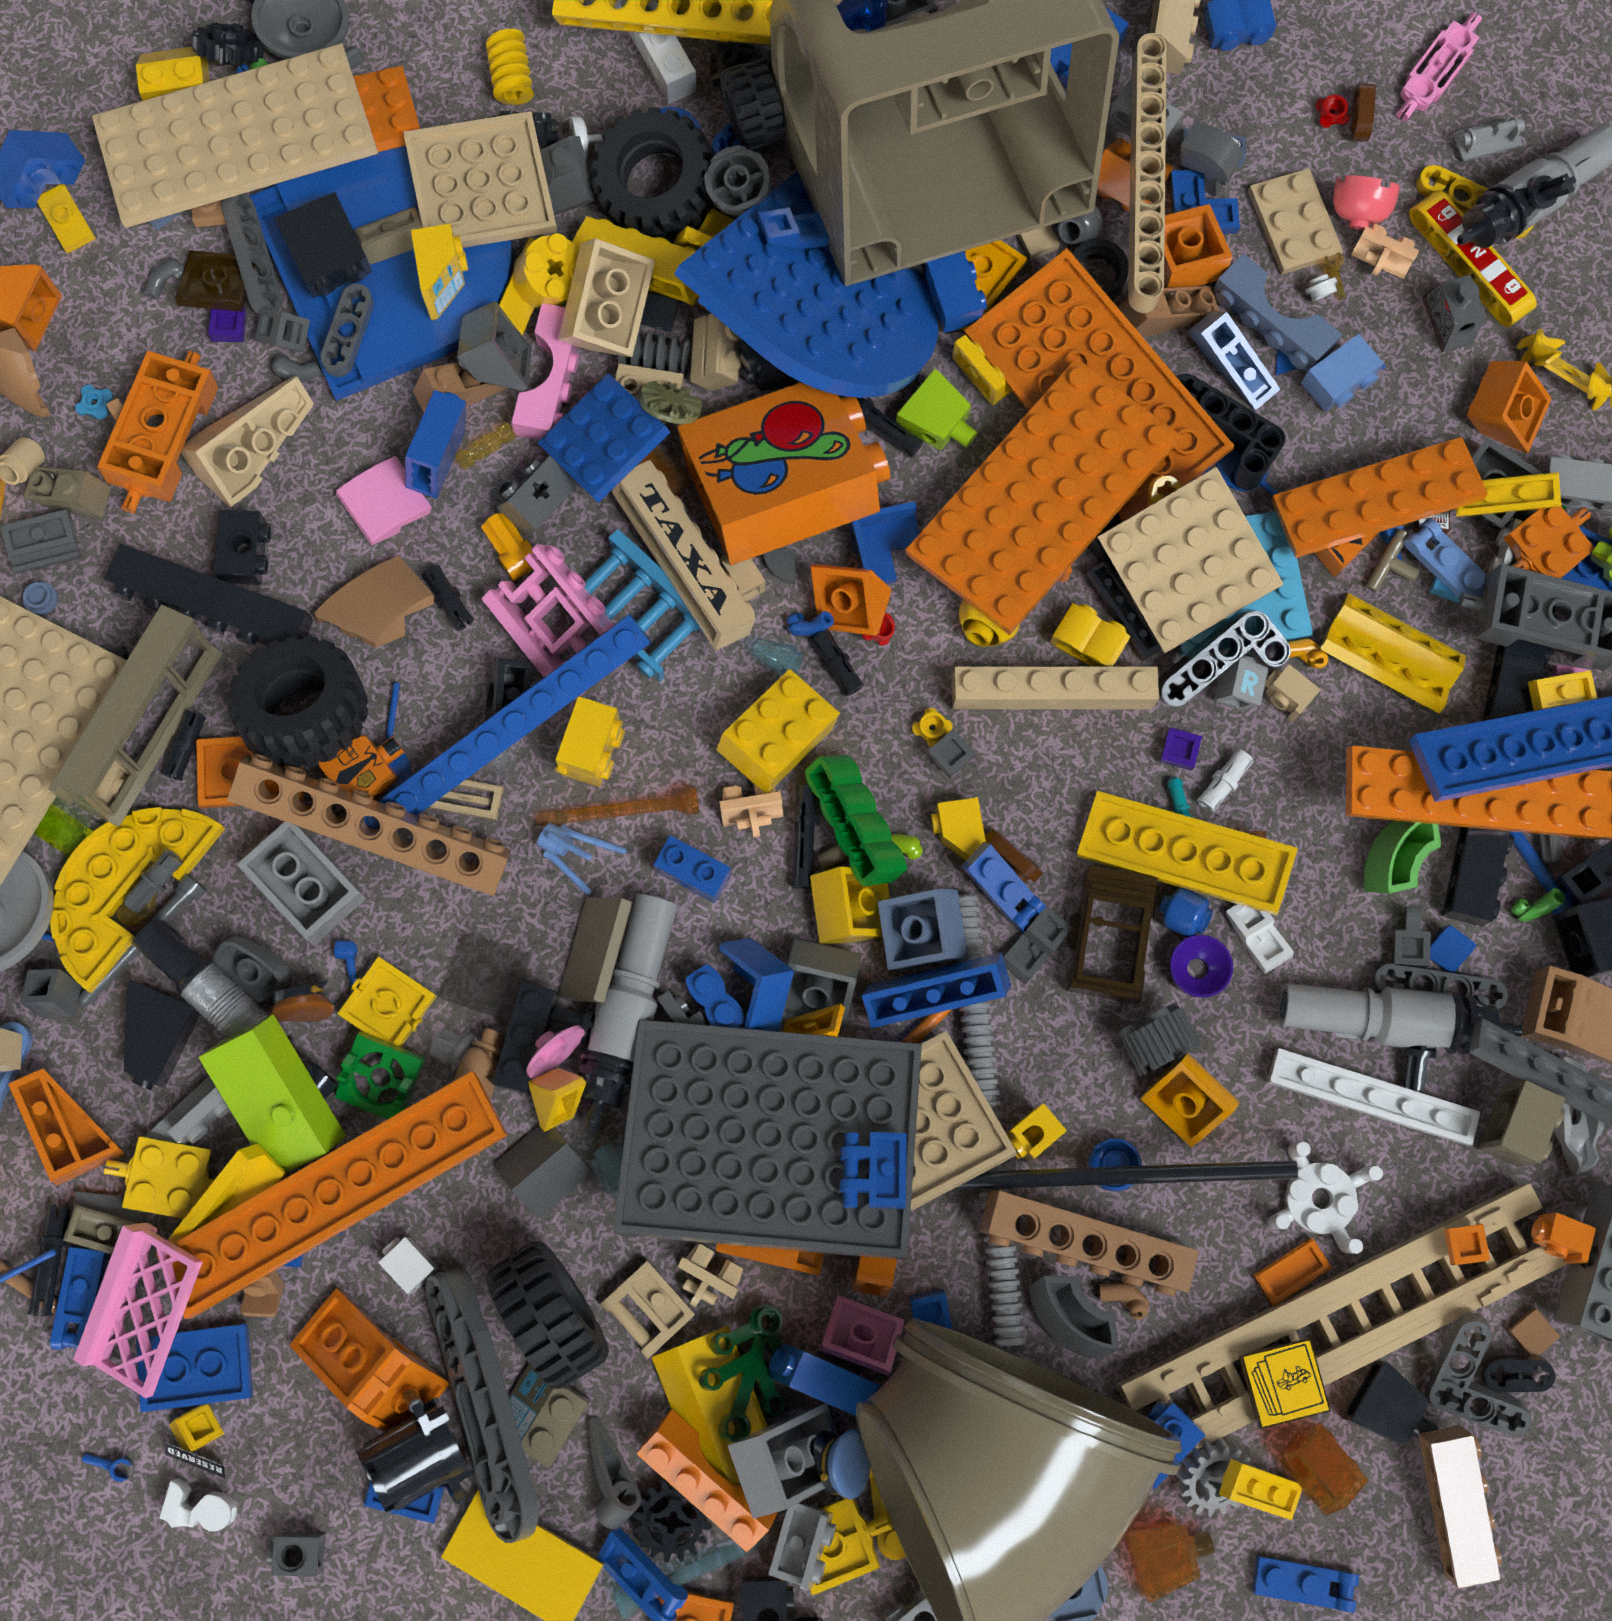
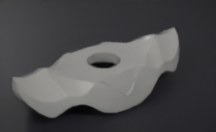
(1580, 1138)

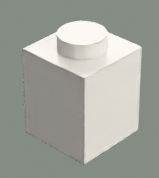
(407, 1264)

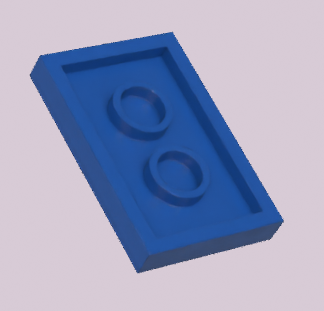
(201, 1369)

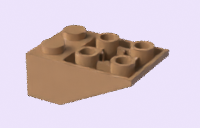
(1570, 1013)

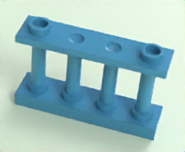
(646, 574)

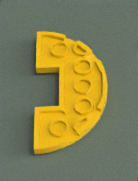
(106, 871)

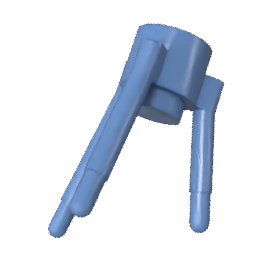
(557, 841)

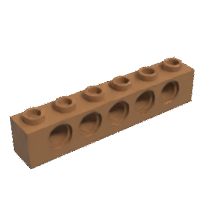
(1175, 1261)

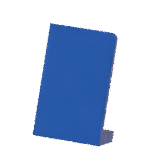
(884, 532)
(767, 975)

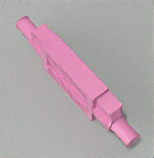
(1423, 88)

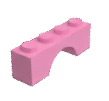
(541, 407)

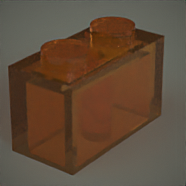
(1322, 1468)

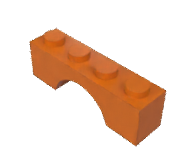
(677, 1457)

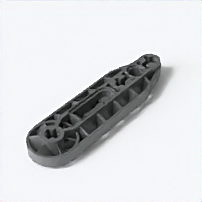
(483, 1406)

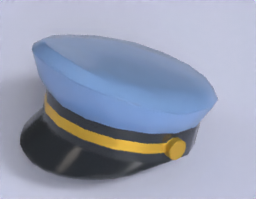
(842, 1463)

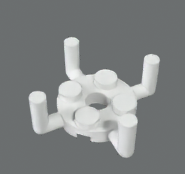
(1341, 1194)

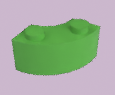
(1398, 855)

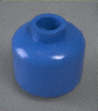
(1186, 912)

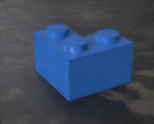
(32, 161)

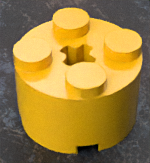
(531, 268)

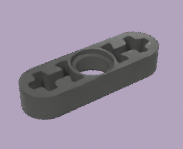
(351, 344)

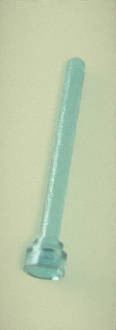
(628, 1607)

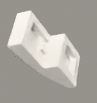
(1260, 936)

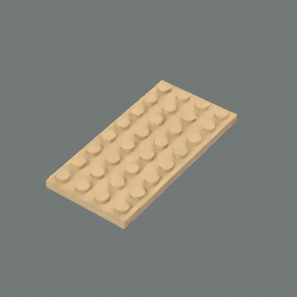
(233, 135)

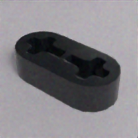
(1518, 1364)

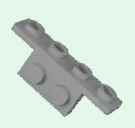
(192, 1116)

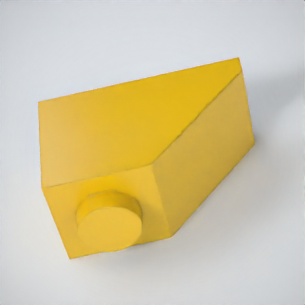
(959, 826)

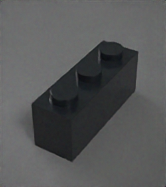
(526, 1026)

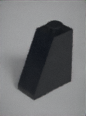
(155, 1034)

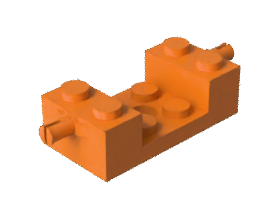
(146, 456)

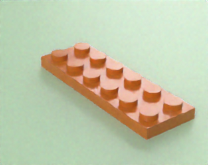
(1379, 497)

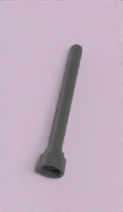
(186, 891)

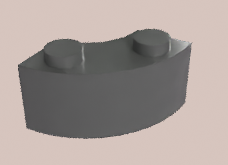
(1073, 1318)

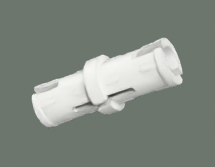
(1225, 781)

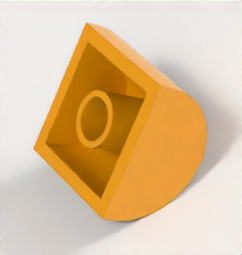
(1190, 1100)

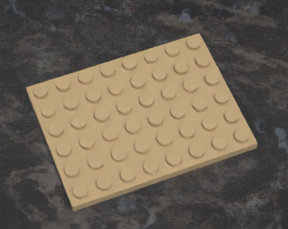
(46, 700)

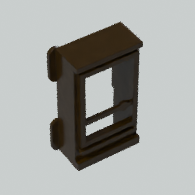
(1120, 889)

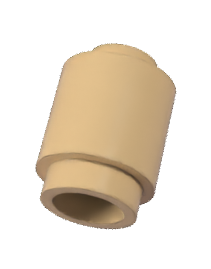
(20, 460)

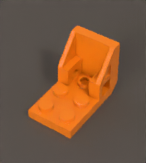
(364, 1363)

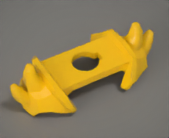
(1546, 354)

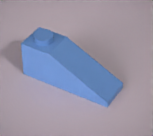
(1234, 358)

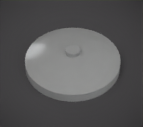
(24, 909)

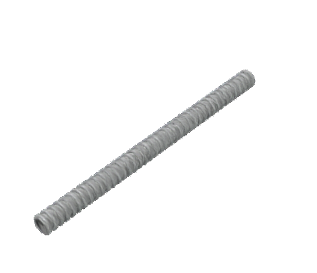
(981, 1067)

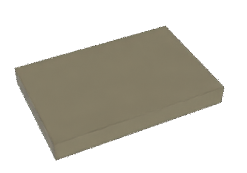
(595, 949)

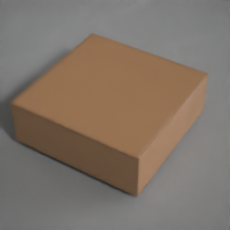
(1533, 1333)

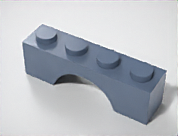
(1302, 340)

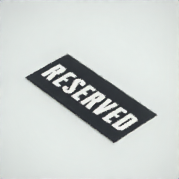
(194, 1460)

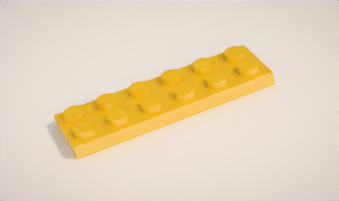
(1187, 852)

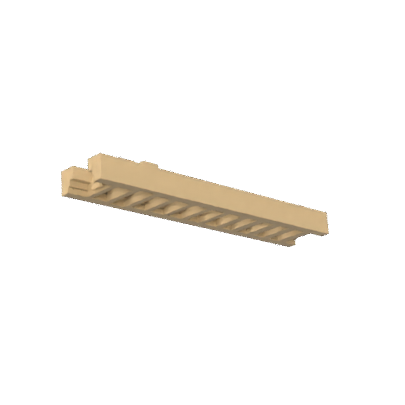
(1346, 1290)

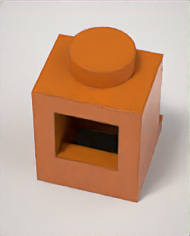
(1564, 1237)

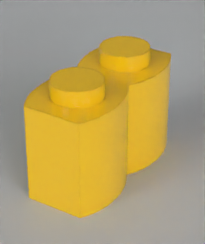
(1089, 637)

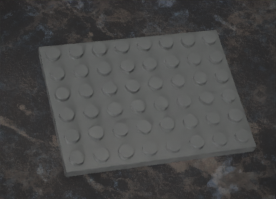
(745, 1132)

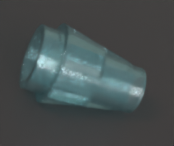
(778, 656)

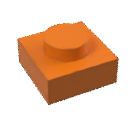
(1467, 1244)

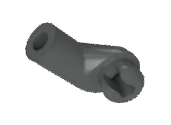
(160, 275)
(286, 368)

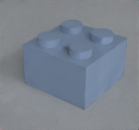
(922, 929)

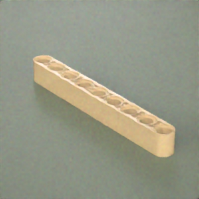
(1143, 185)

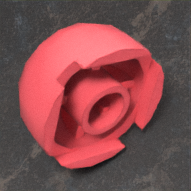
(1364, 200)

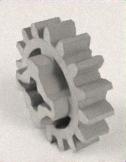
(1204, 1474)

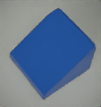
(1450, 948)

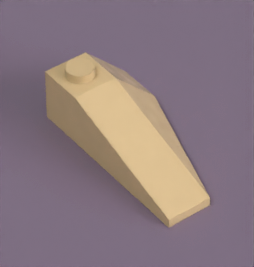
(240, 445)

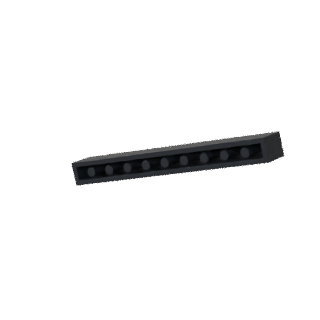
(1479, 852)

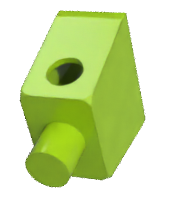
(937, 413)

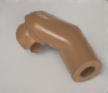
(1128, 1295)

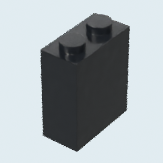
(324, 245)

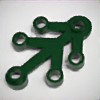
(751, 1367)

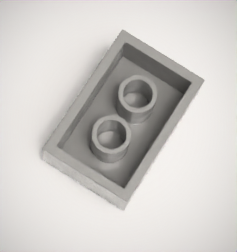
(301, 882)
(779, 1462)

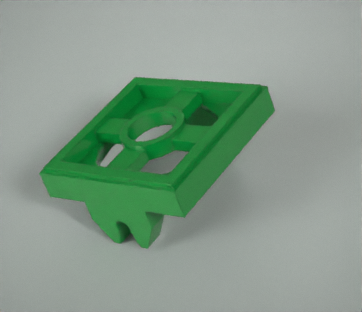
(347, 1088)

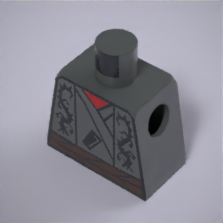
(1455, 312)

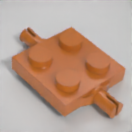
(1550, 541)

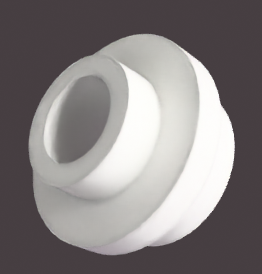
(1321, 287)

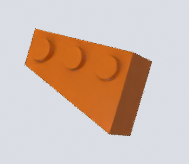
(61, 1129)

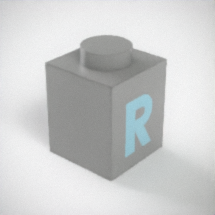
(1242, 684)

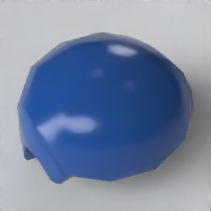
(1114, 1153)

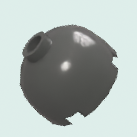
(737, 180)

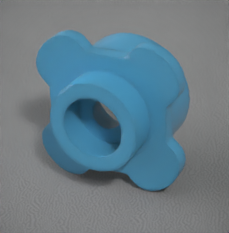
(97, 411)

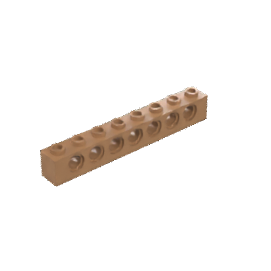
(250, 792)

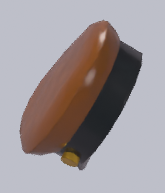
(301, 1003)

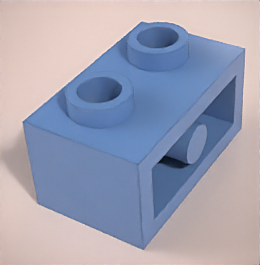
(1342, 373)

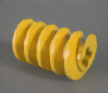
(509, 67)

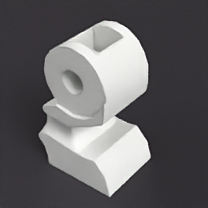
(212, 1511)

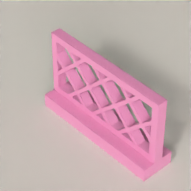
(118, 1296)

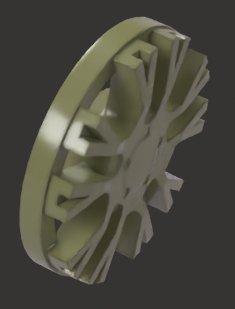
(668, 403)

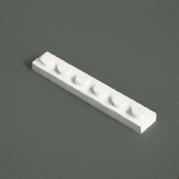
(1373, 1097)

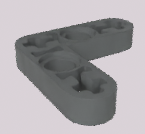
(1461, 1386)

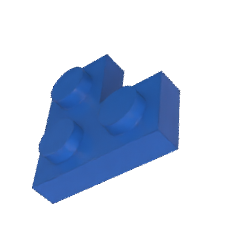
(1188, 192)

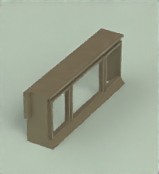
(122, 709)

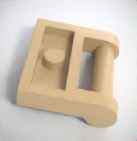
(656, 1300)

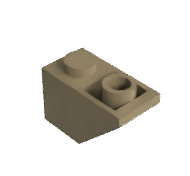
(69, 490)

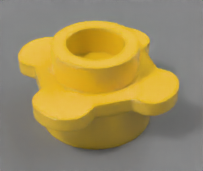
(932, 717)

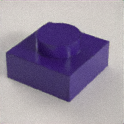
(227, 325)
(1180, 749)

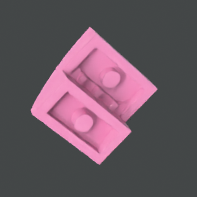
(381, 501)

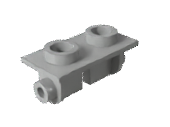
(1489, 138)

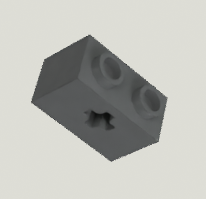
(552, 488)

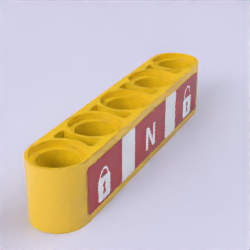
(1498, 284)

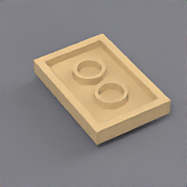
(1295, 221)

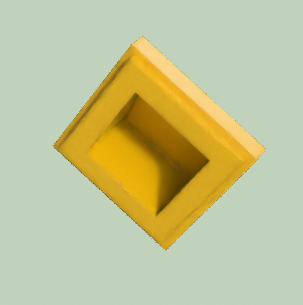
(196, 1428)

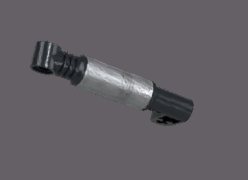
(210, 989)

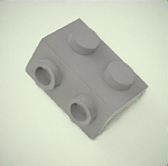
(802, 1544)

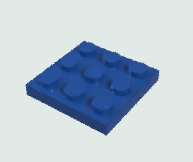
(603, 437)

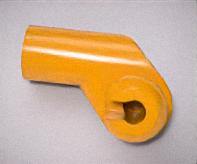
(1308, 652)

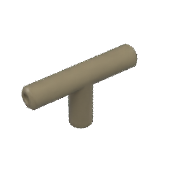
(1390, 561)

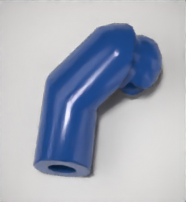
(810, 628)

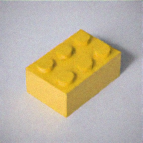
(777, 731)

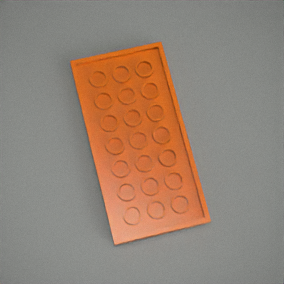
(1068, 317)
(1042, 496)

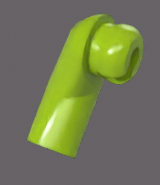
(909, 845)

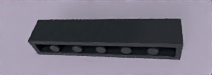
(204, 598)

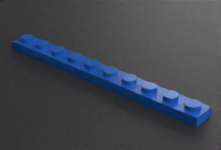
(517, 718)

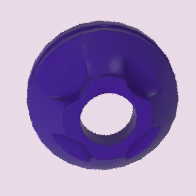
(1217, 961)

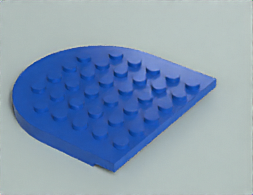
(801, 314)
(400, 328)

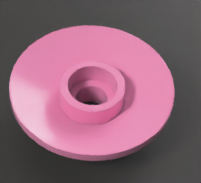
(554, 1050)

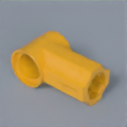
(508, 545)

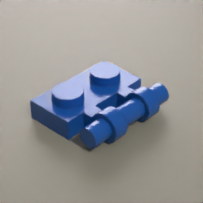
(886, 1170)

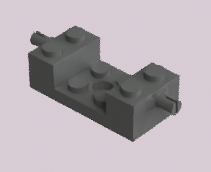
(1520, 607)

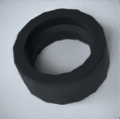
(1113, 254)

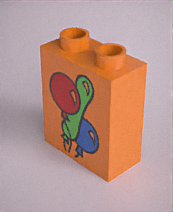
(783, 468)

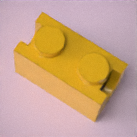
(1041, 1132)

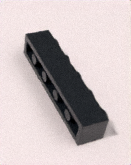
(1123, 609)

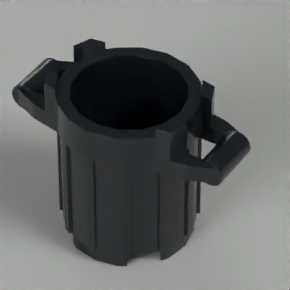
(415, 1457)

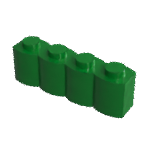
(855, 819)

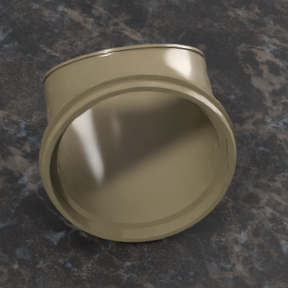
(1003, 1474)

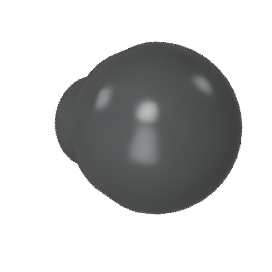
(1081, 228)

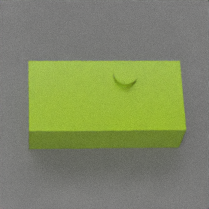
(272, 1094)

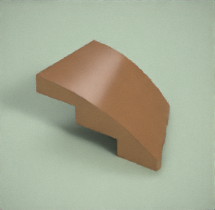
(18, 375)
(376, 603)

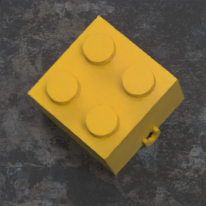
(589, 742)

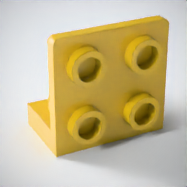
(987, 379)

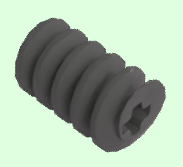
(658, 353)

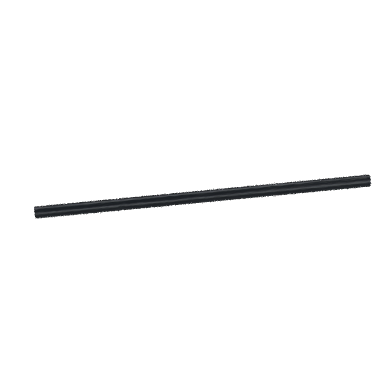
(1133, 1175)

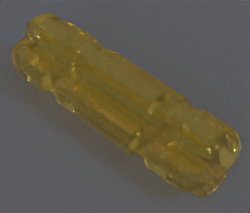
(485, 445)

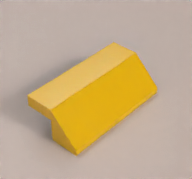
(1393, 652)
(703, 1409)

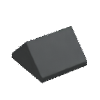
(542, 1169)

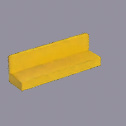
(241, 1179)

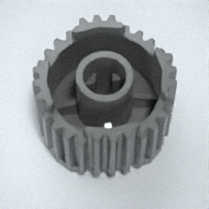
(1161, 1040)

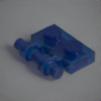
(863, 14)

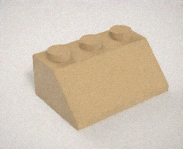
(1175, 24)
(606, 298)

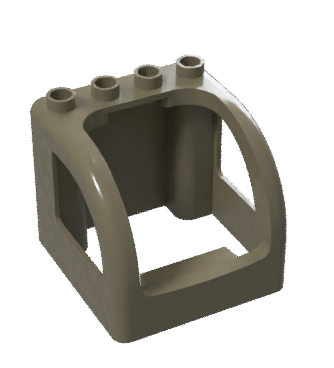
(942, 123)

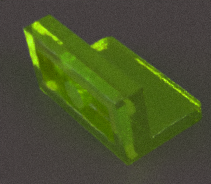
(61, 830)

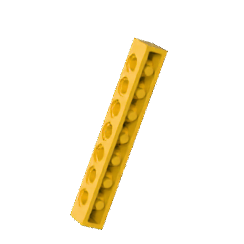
(666, 21)

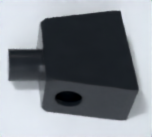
(1389, 1405)

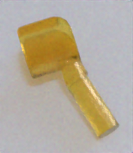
(1334, 271)

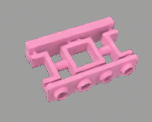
(531, 631)

